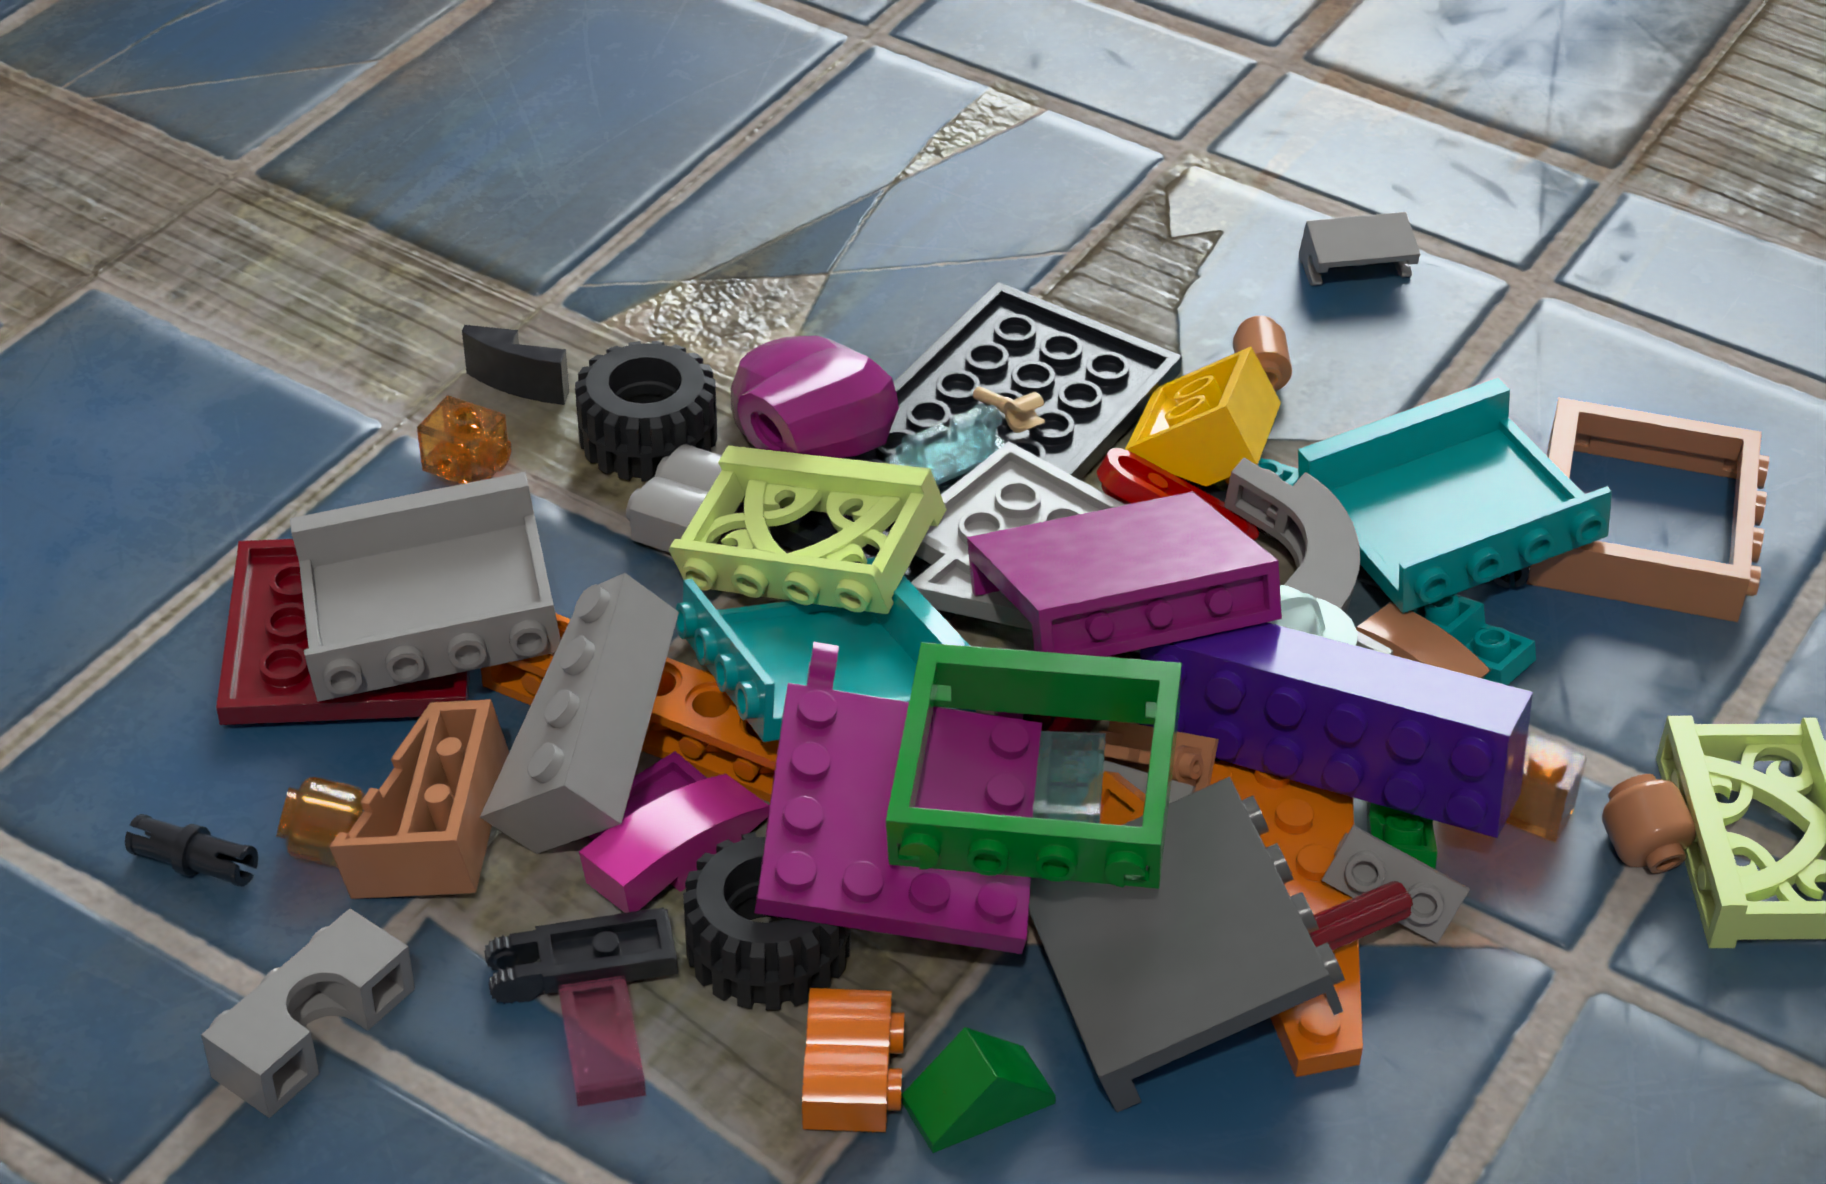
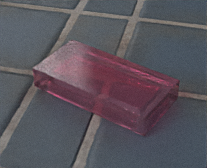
(601, 1041)

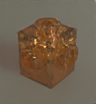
(463, 441)

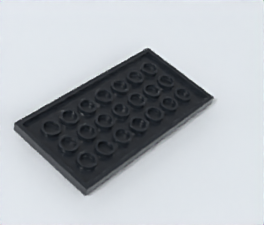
(1016, 345)

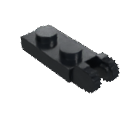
(581, 951)

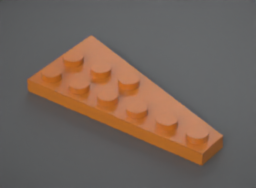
(1308, 828)

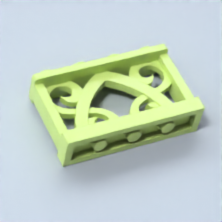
(804, 483)
(1732, 895)

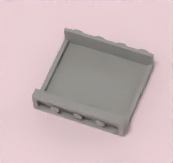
(423, 586)

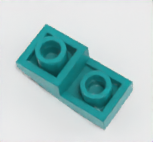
(1497, 648)

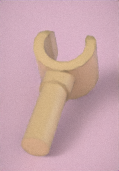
(1018, 412)

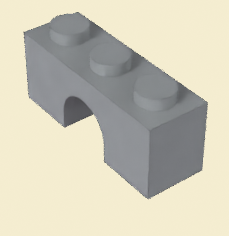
(344, 972)

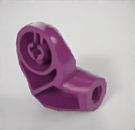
(812, 398)

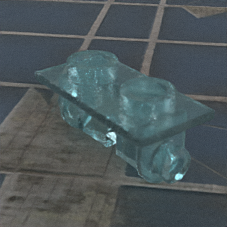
(954, 451)

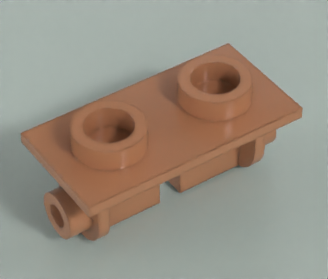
(1132, 743)

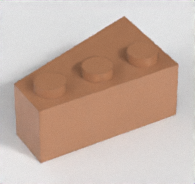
(425, 819)

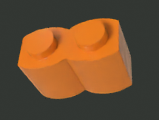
(849, 1060)

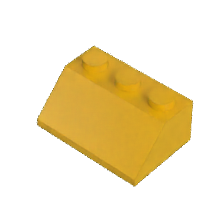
(1208, 420)

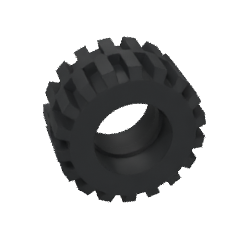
(643, 406)
(747, 957)

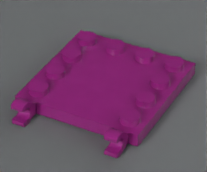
(832, 802)

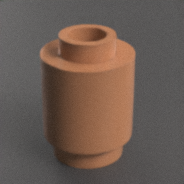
(1269, 346)

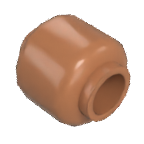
(1649, 823)

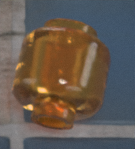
(316, 816)

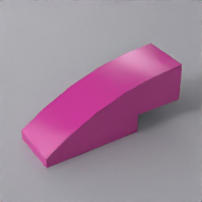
(667, 838)

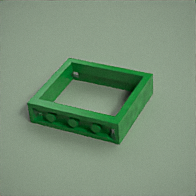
(1048, 687)

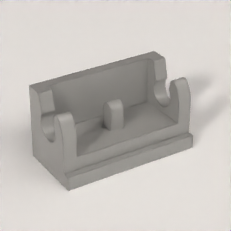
(1358, 243)

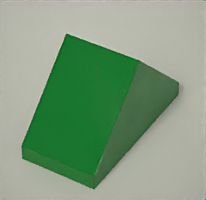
(974, 1088)

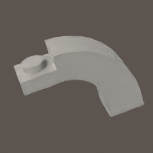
(1307, 523)

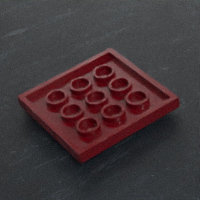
(265, 661)

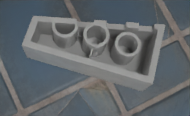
(586, 721)

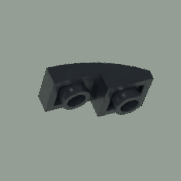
(516, 369)

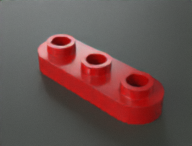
(1137, 480)

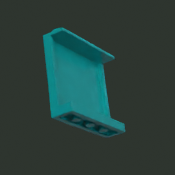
(1453, 496)
(768, 645)

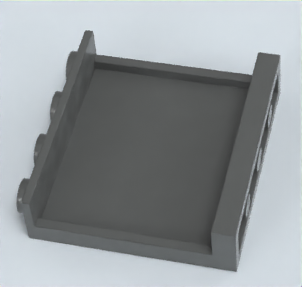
(1185, 961)

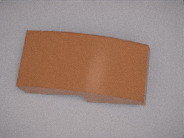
(1421, 641)

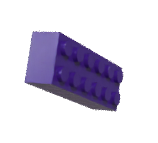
(1356, 721)

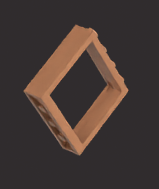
(1649, 575)

